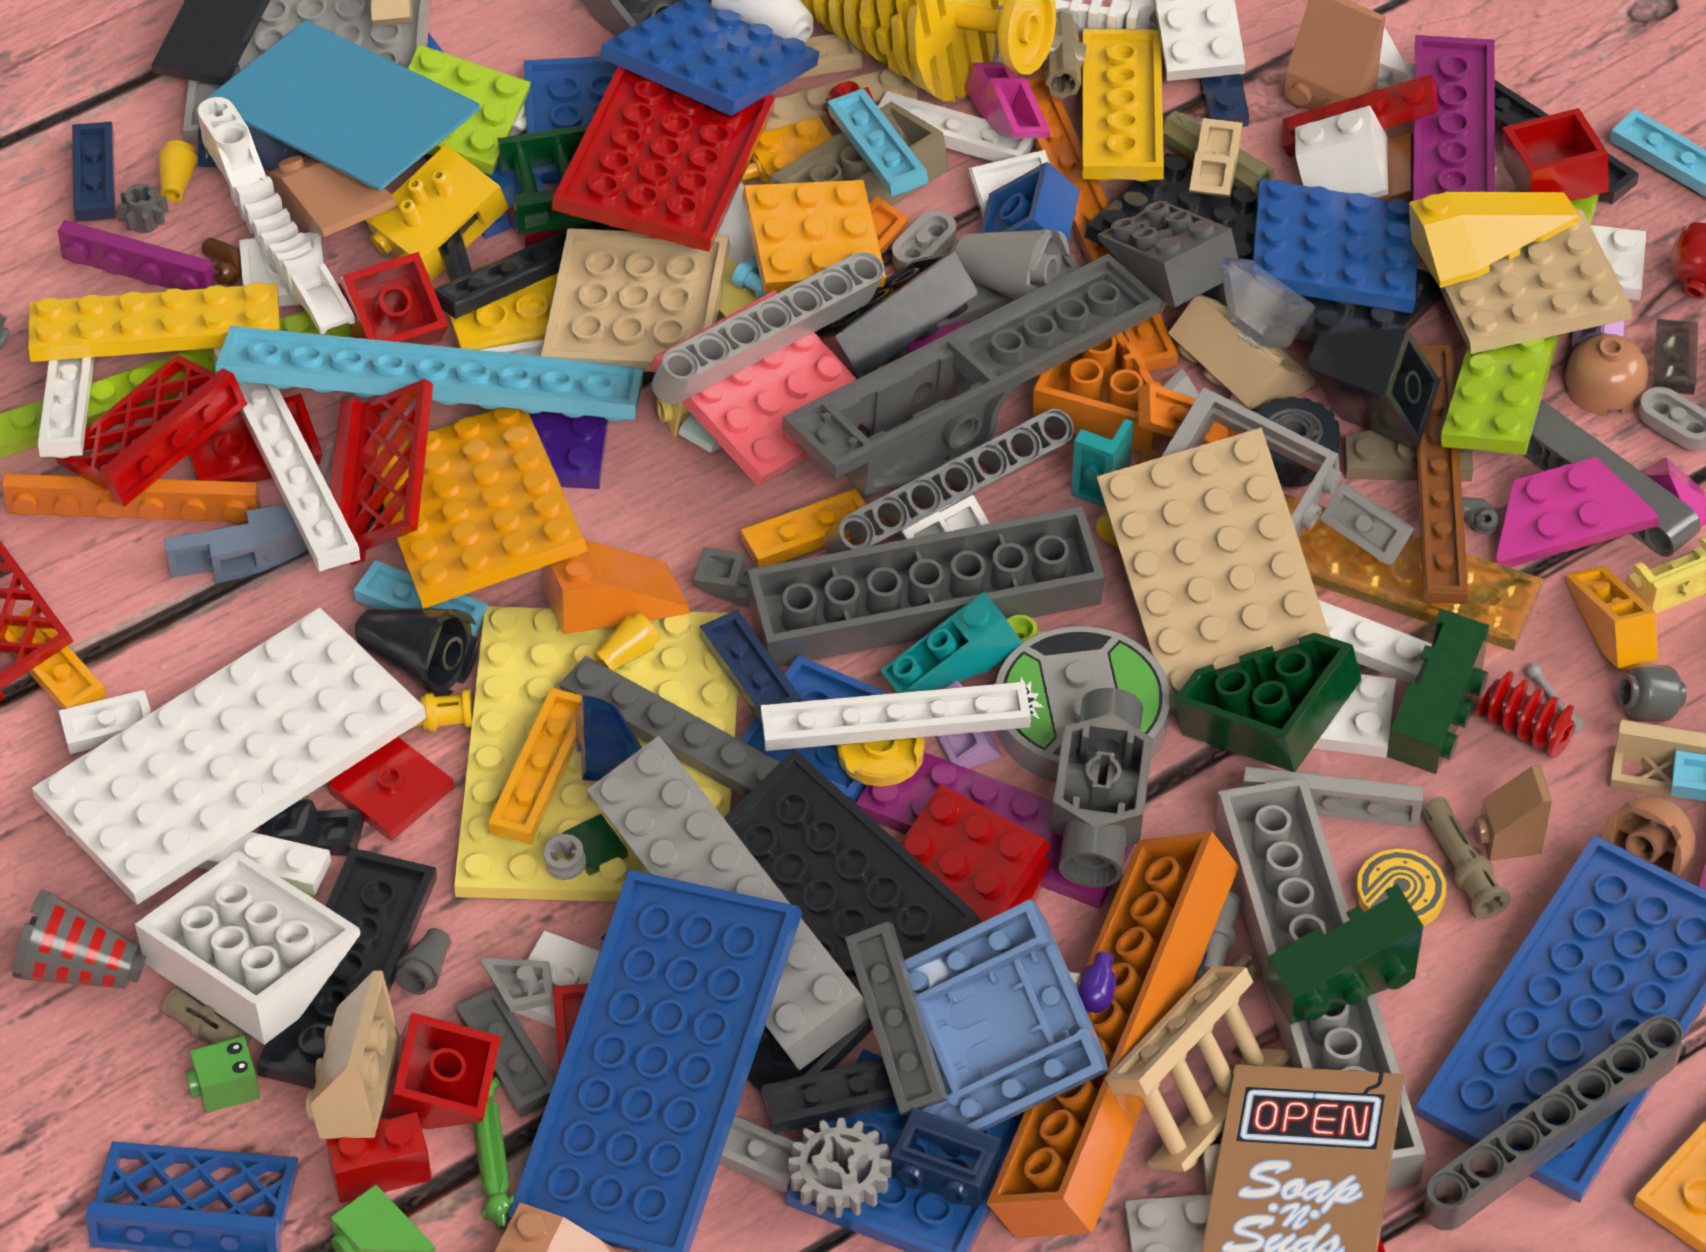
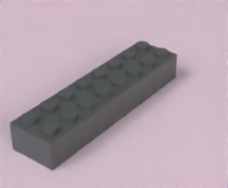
(915, 584)

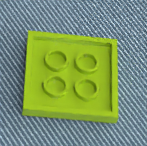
(499, 99)

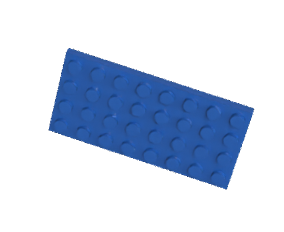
(1596, 965)
(658, 1062)

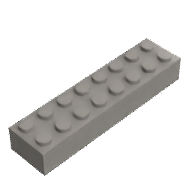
(687, 839)

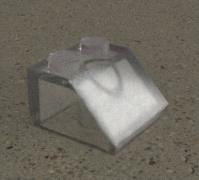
(1262, 305)

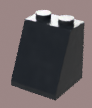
(1377, 381)

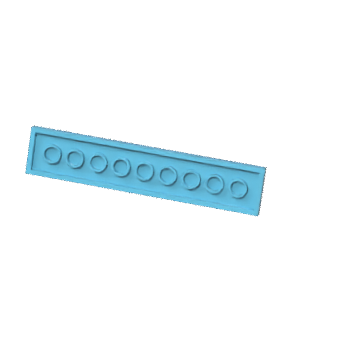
(457, 374)

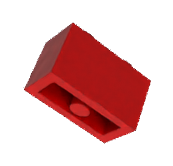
(390, 1160)

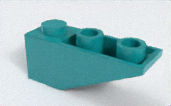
(955, 650)

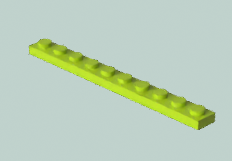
(22, 425)

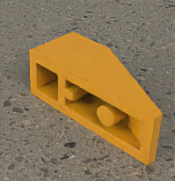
(1615, 616)

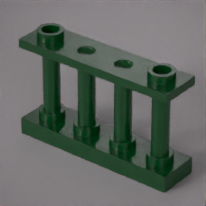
(521, 153)

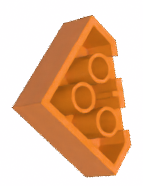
(1099, 390)

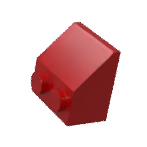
(441, 1073)

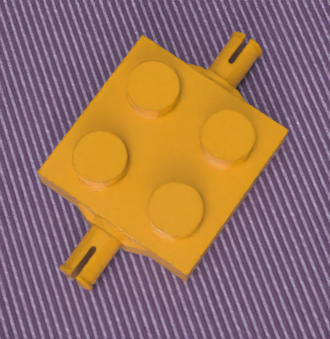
(785, 145)

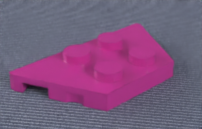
(1569, 511)

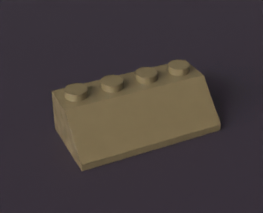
(841, 162)

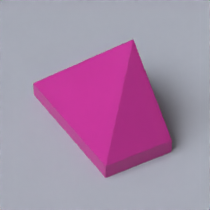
(1680, 485)

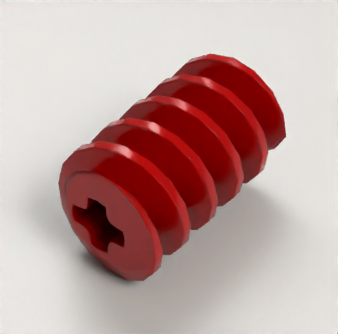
(1528, 715)

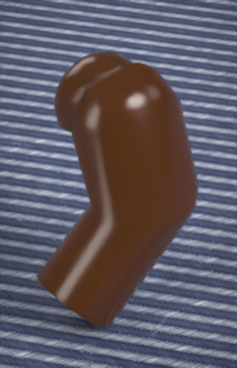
(228, 260)

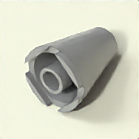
(1013, 260)

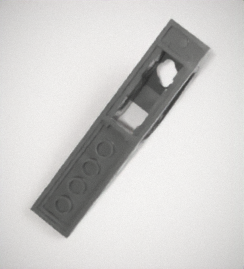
(997, 353)

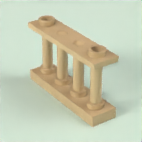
(1165, 1051)

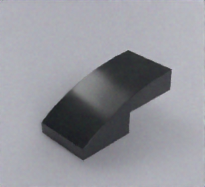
(321, 829)

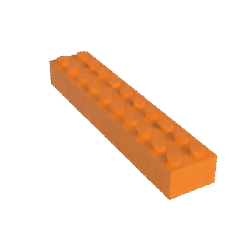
(1157, 935)

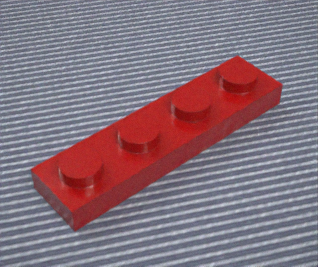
(1391, 106)

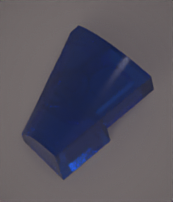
(602, 737)

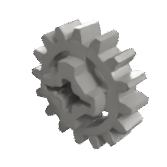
(827, 1180)

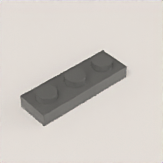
(518, 1063)

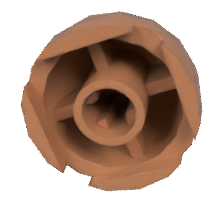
(1606, 374)
(1653, 831)

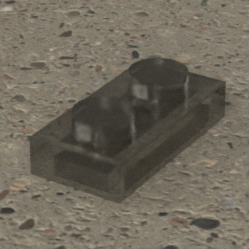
(1675, 355)

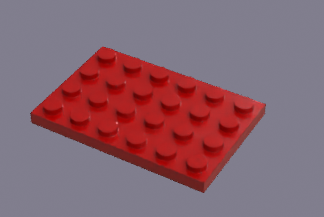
(660, 162)

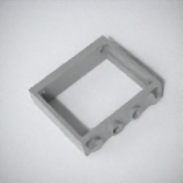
(1214, 407)

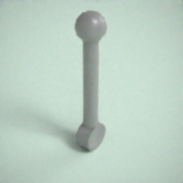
(1534, 672)

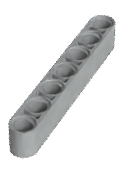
(767, 327)

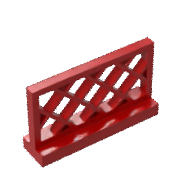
(165, 439)
(358, 466)
(29, 654)

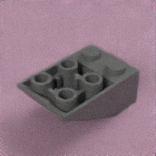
(1171, 250)

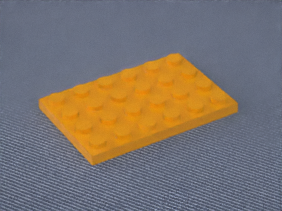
(485, 507)

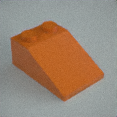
(607, 586)

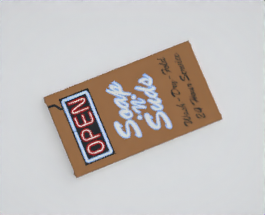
(1304, 1160)

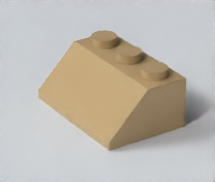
(1248, 372)
(355, 1064)

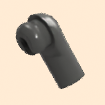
(1480, 515)

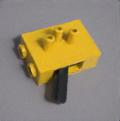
(439, 214)

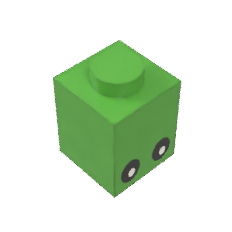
(223, 1075)

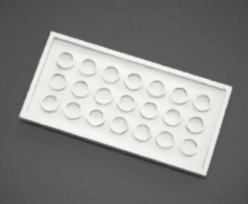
(228, 755)

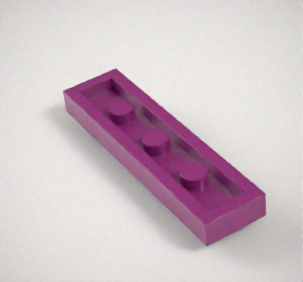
(134, 258)

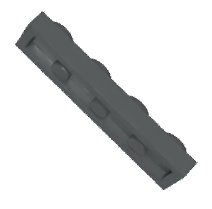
(896, 1018)

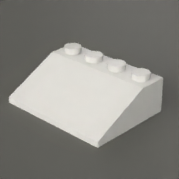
(246, 945)

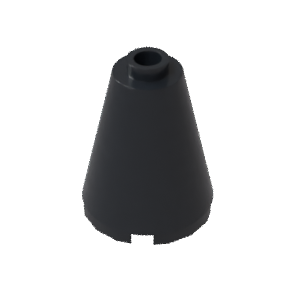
(422, 644)

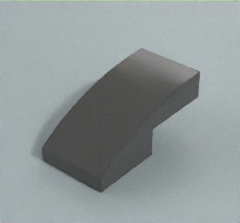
(723, 575)

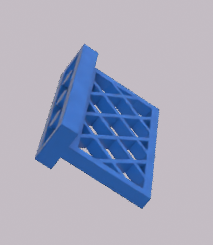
(187, 1228)

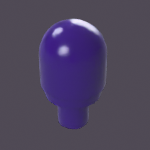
(1097, 983)

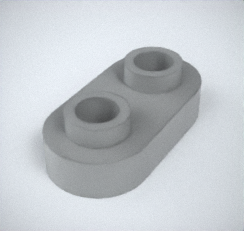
(926, 236)
(1680, 418)

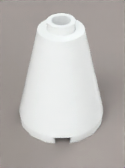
(785, 17)

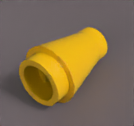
(176, 166)
(628, 642)

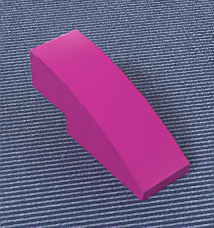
(1006, 101)

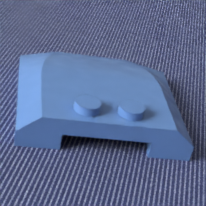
(1003, 1019)

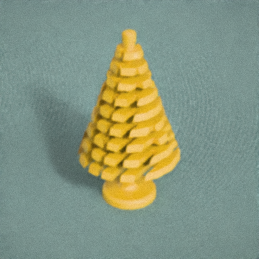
(942, 39)

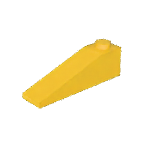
(1470, 230)

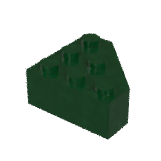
(1271, 700)

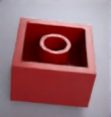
(394, 302)

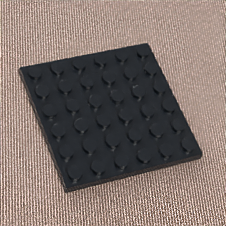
(844, 881)

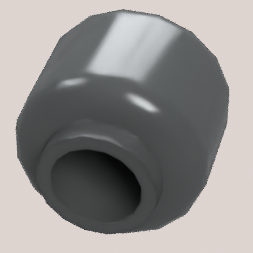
(1651, 692)

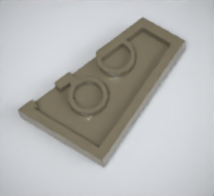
(1382, 458)

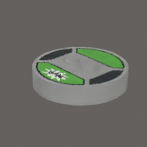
(1059, 672)

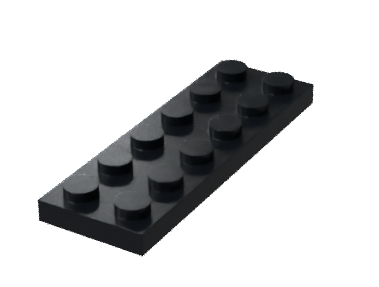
(385, 902)

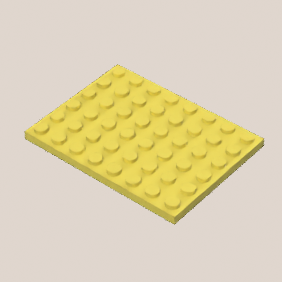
(518, 664)

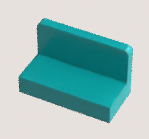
(1098, 456)

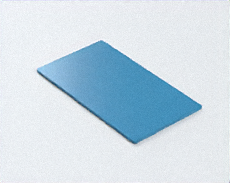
(345, 104)

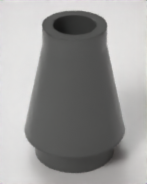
(423, 963)

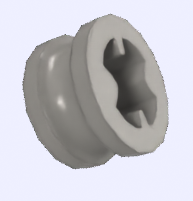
(568, 846)

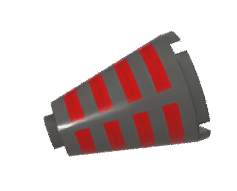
(74, 948)

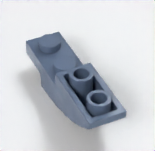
(237, 550)

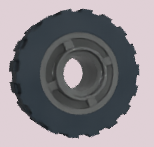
(1308, 420)

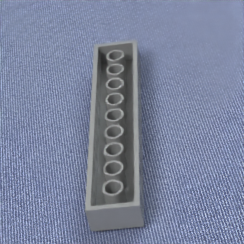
(1286, 893)

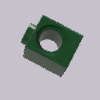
(599, 842)

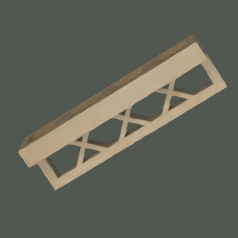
(1655, 750)

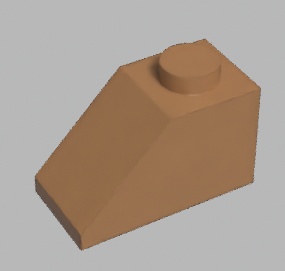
(1515, 817)

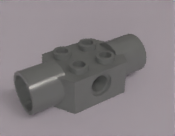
(1101, 787)

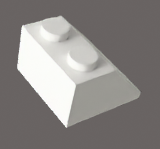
(1344, 153)

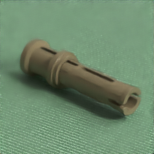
(1471, 871)

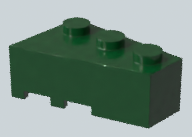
(1441, 693)
(1348, 963)

